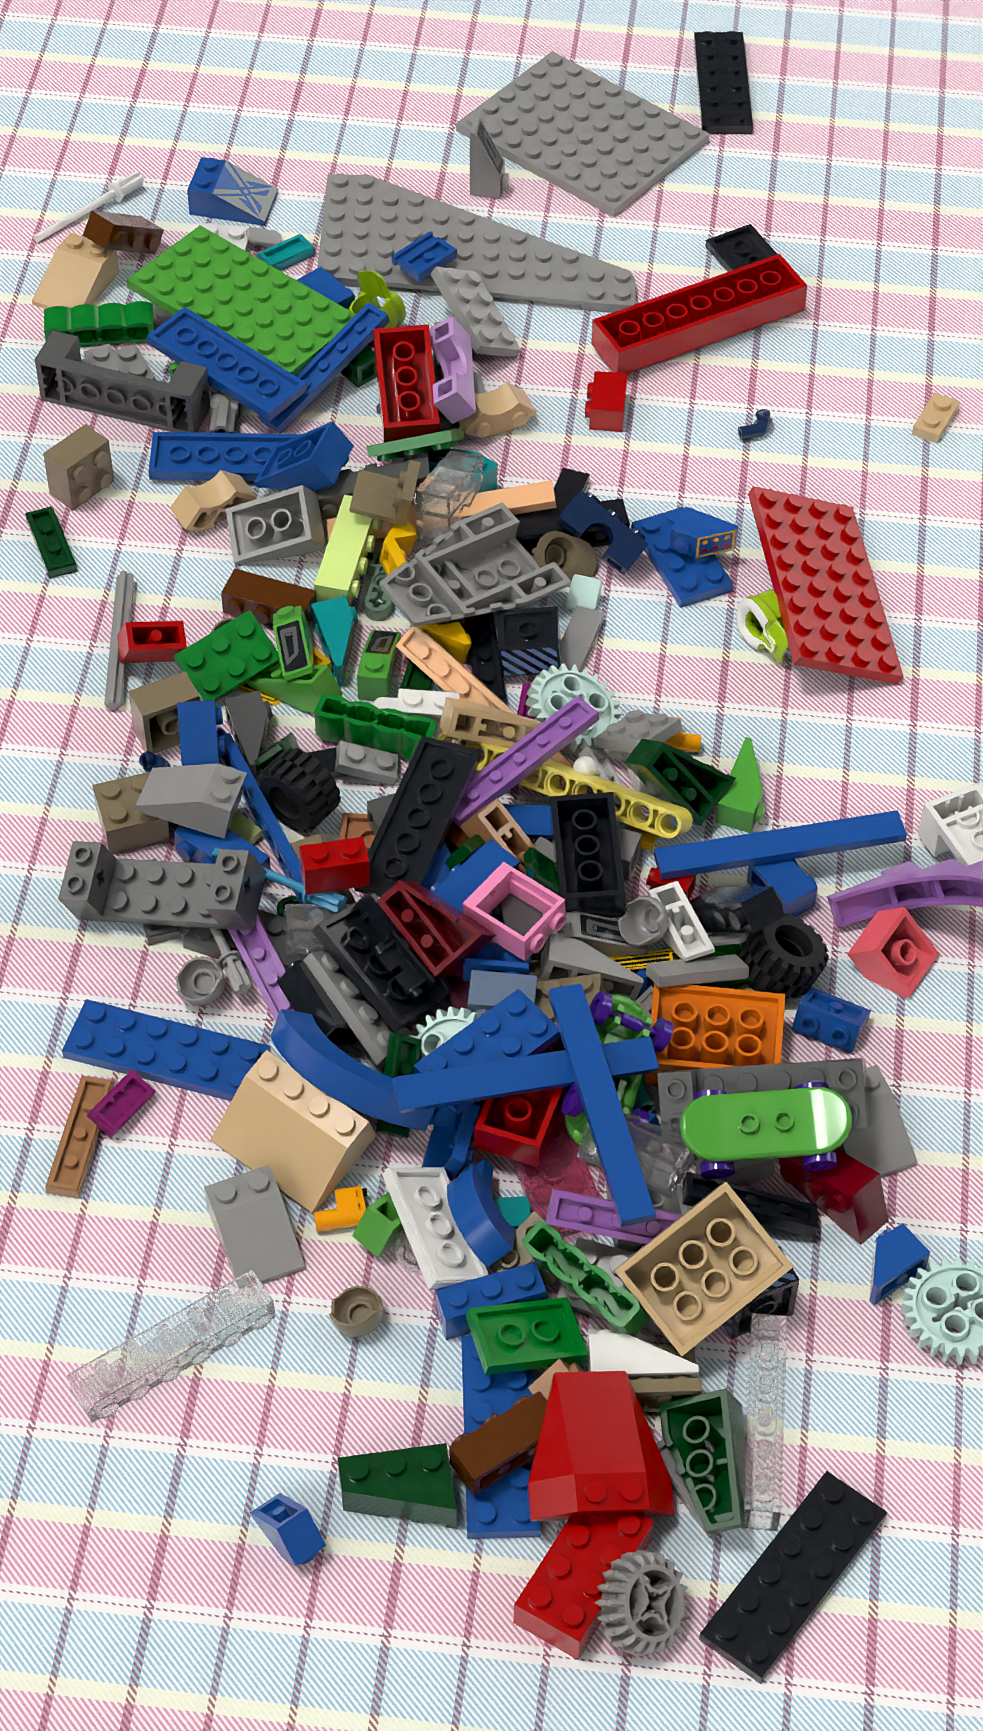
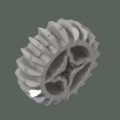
(632, 1600)

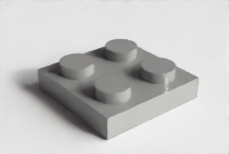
(636, 726)

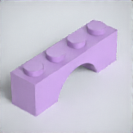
(453, 348)

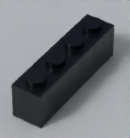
(537, 523)
(737, 909)

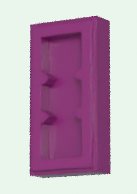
(121, 1103)

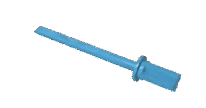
(328, 900)

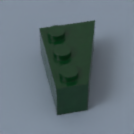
(679, 778)
(401, 1484)

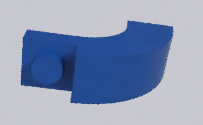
(478, 1215)

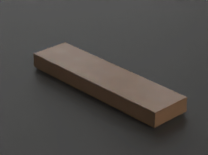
(77, 1140)

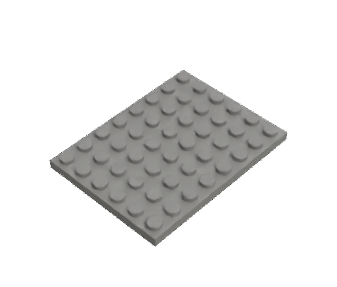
(585, 133)

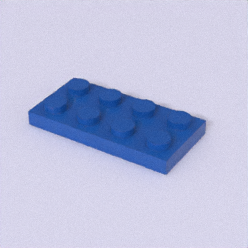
(685, 577)
(504, 1032)

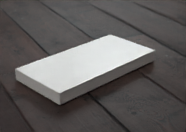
(430, 1227)

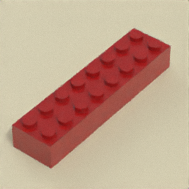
(698, 315)

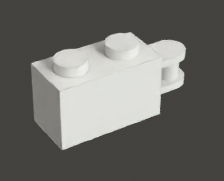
(418, 703)

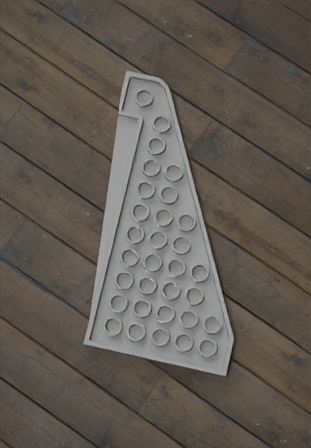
(375, 219)

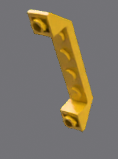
(395, 548)

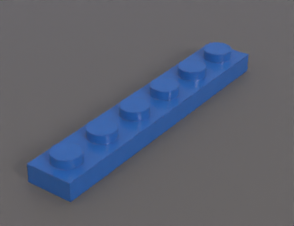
(331, 362)

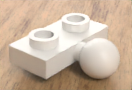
(596, 764)

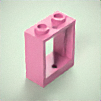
(495, 889)

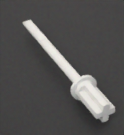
(116, 191)

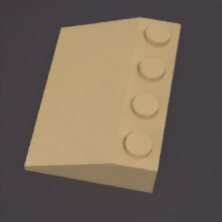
(294, 1130)
(703, 1268)

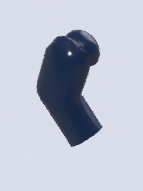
(758, 428)
(149, 760)

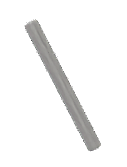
(121, 614)

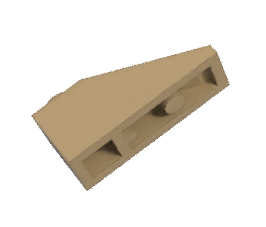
(484, 723)

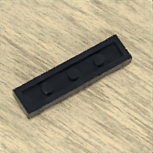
(766, 1207)

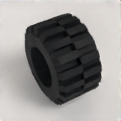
(299, 789)
(785, 957)

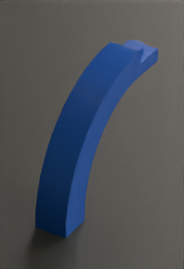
(343, 1077)

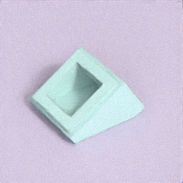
(583, 592)

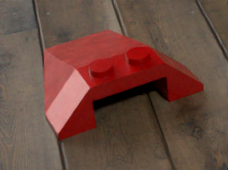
(596, 1452)

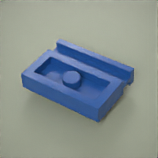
(423, 256)

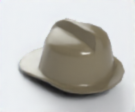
(568, 552)

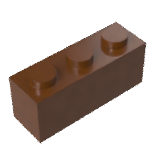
(123, 232)
(263, 596)
(499, 1444)

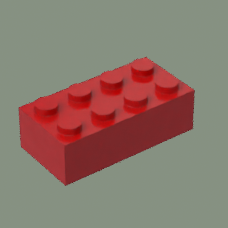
(405, 381)
(520, 1123)
(563, 1590)

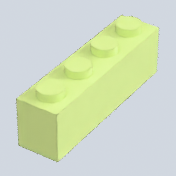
(346, 554)

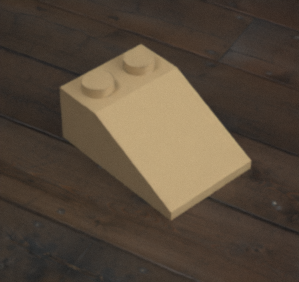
(76, 274)

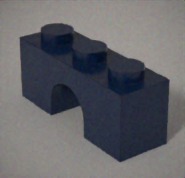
(624, 543)

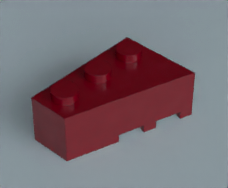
(433, 927)
(846, 1194)

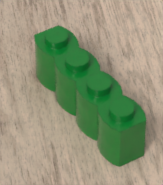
(102, 324)
(371, 727)
(586, 1280)

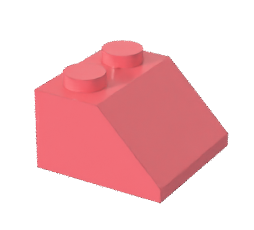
(893, 951)

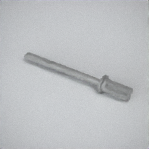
(232, 964)

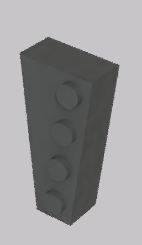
(331, 498)

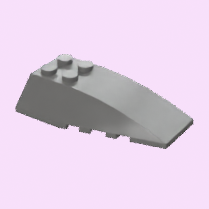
(471, 572)

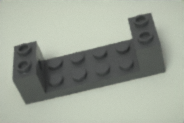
(121, 395)
(163, 891)
(844, 1076)

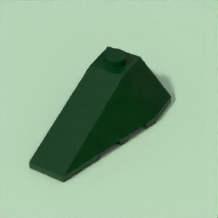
(709, 1453)

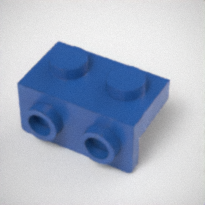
(450, 1146)

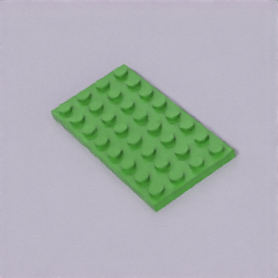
(242, 298)

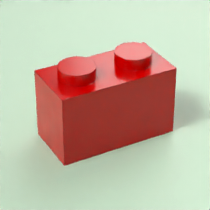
(607, 401)
(151, 641)
(334, 865)

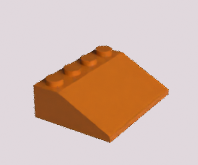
(717, 1027)

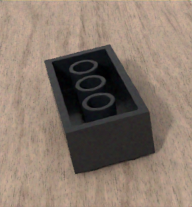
(588, 853)

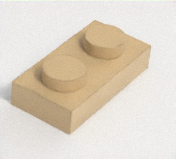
(935, 418)

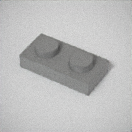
(366, 763)

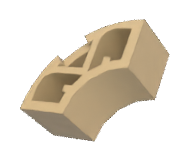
(498, 412)
(207, 503)

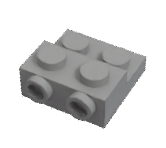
(124, 359)

